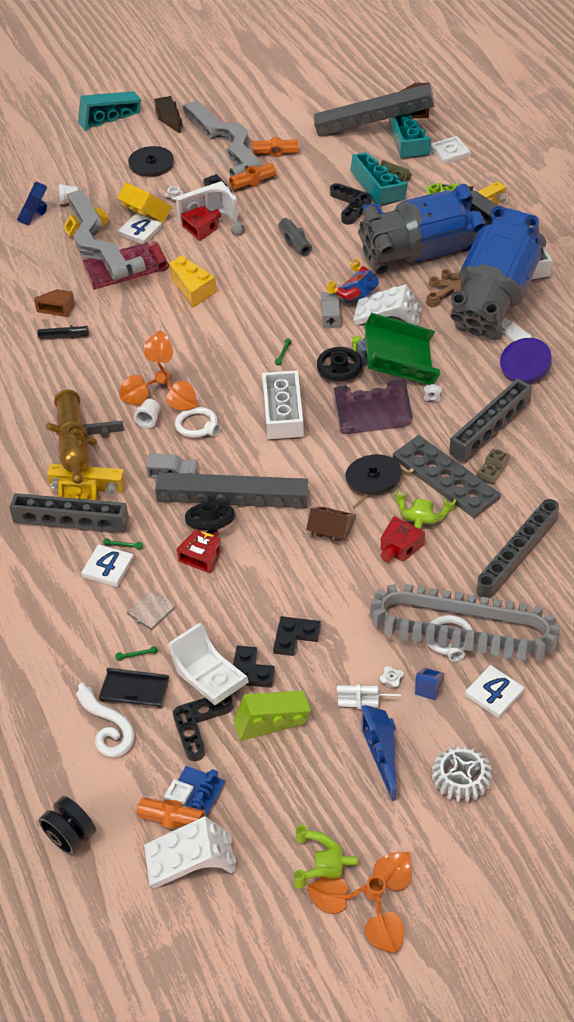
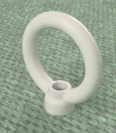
(212, 428)
(454, 654)

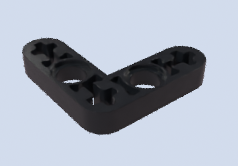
(340, 192)
(193, 717)

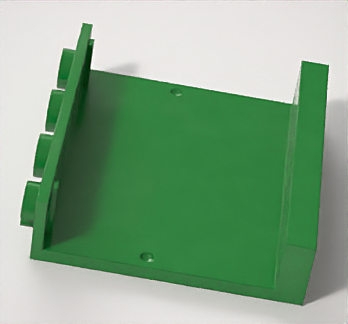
(399, 349)

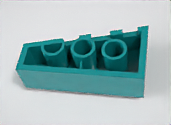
(107, 107)
(409, 137)
(377, 180)

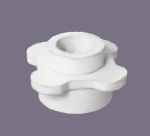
(173, 191)
(432, 388)
(394, 681)

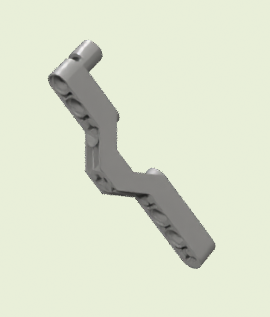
(225, 131)
(99, 249)

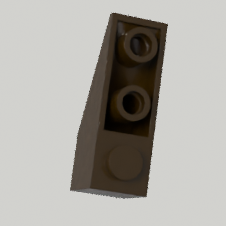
(168, 113)

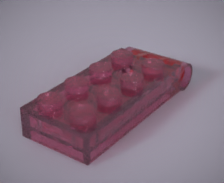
(152, 257)

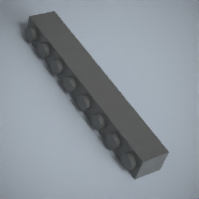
(374, 110)
(232, 490)

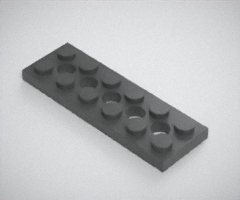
(446, 485)

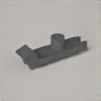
(104, 428)

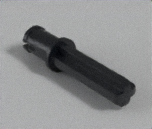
(63, 332)

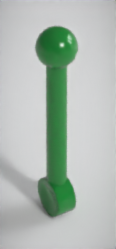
(278, 361)
(138, 545)
(119, 656)

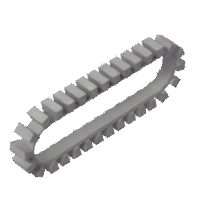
(509, 644)

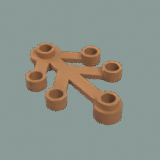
(433, 298)

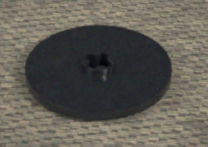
(151, 160)
(373, 474)

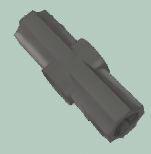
(295, 237)

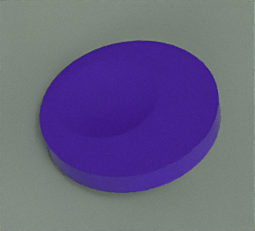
(526, 360)

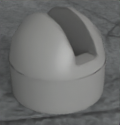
(238, 228)

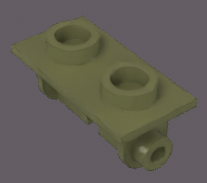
(402, 172)

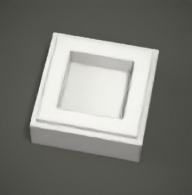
(179, 792)

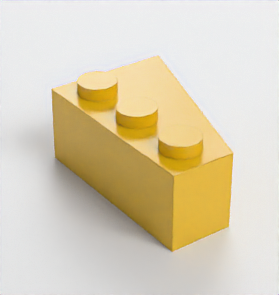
(143, 202)
(192, 280)

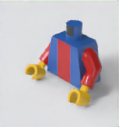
(357, 286)

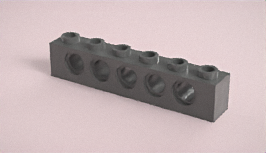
(490, 420)
(69, 512)

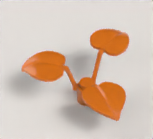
(134, 389)
(386, 930)

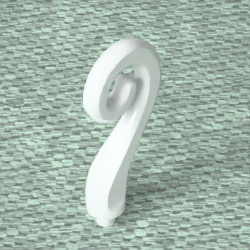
(92, 705)

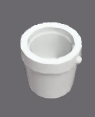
(63, 191)
(147, 413)

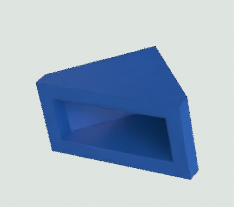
(428, 683)

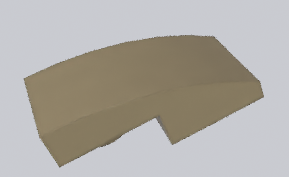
(493, 466)

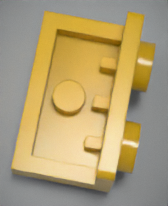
(85, 490)

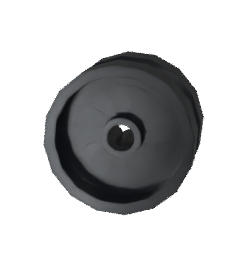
(67, 825)

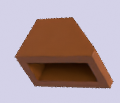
(55, 303)

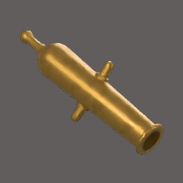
(71, 433)

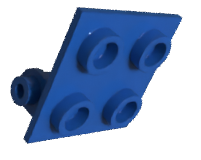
(206, 787)

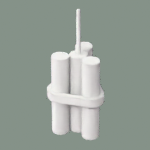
(359, 695)

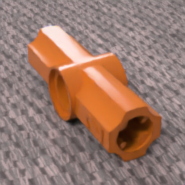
(275, 146)
(252, 176)
(168, 812)

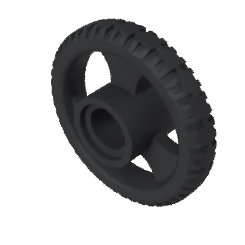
(339, 364)
(210, 516)

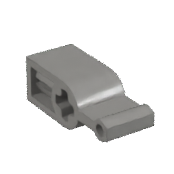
(330, 310)
(169, 464)

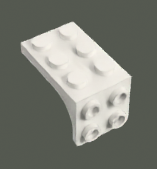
(212, 197)
(392, 302)
(203, 666)
(189, 849)

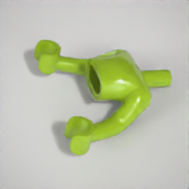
(422, 510)
(328, 862)

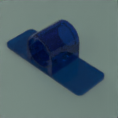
(33, 204)

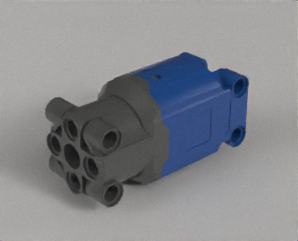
(420, 228)
(496, 272)

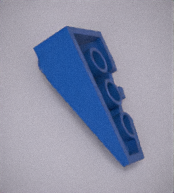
(379, 735)

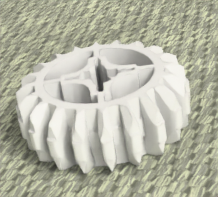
(464, 766)

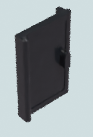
(127, 685)

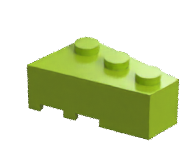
(270, 713)

